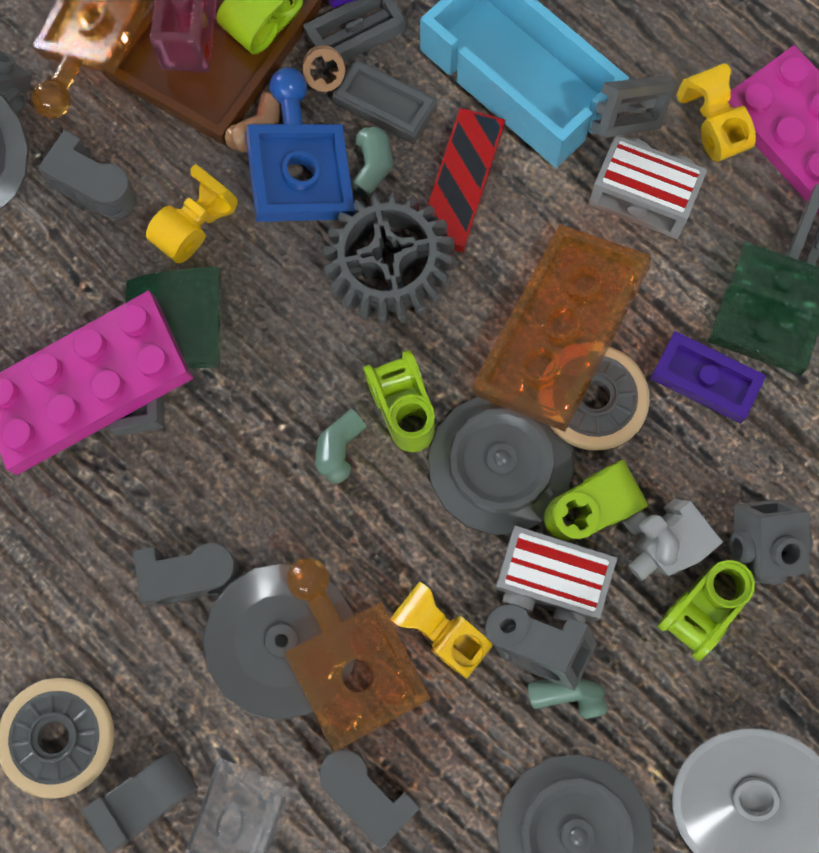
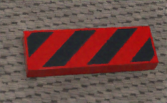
(465, 173)

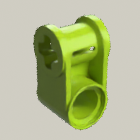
(256, 21)
(402, 393)
(601, 502)
(703, 617)

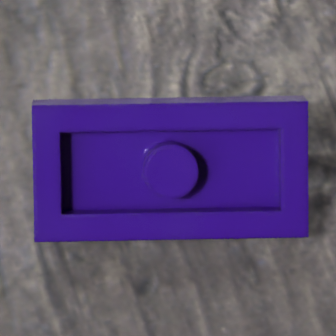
(708, 377)

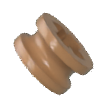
(319, 82)

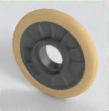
(621, 416)
(89, 744)

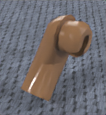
(268, 113)

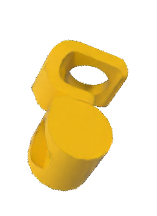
(726, 128)
(180, 231)
(453, 640)

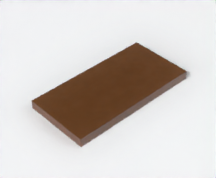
(211, 98)

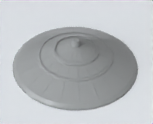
(749, 794)

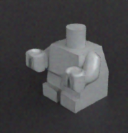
(671, 541)

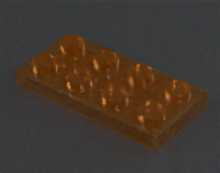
(562, 327)

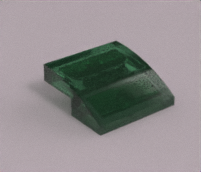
(191, 308)
(770, 309)

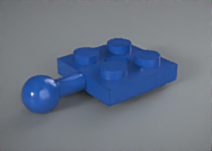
(315, 146)

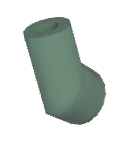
(377, 158)
(332, 446)
(587, 693)

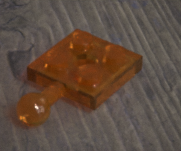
(76, 45)
(321, 660)

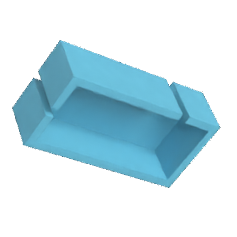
(521, 68)

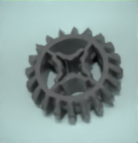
(370, 259)

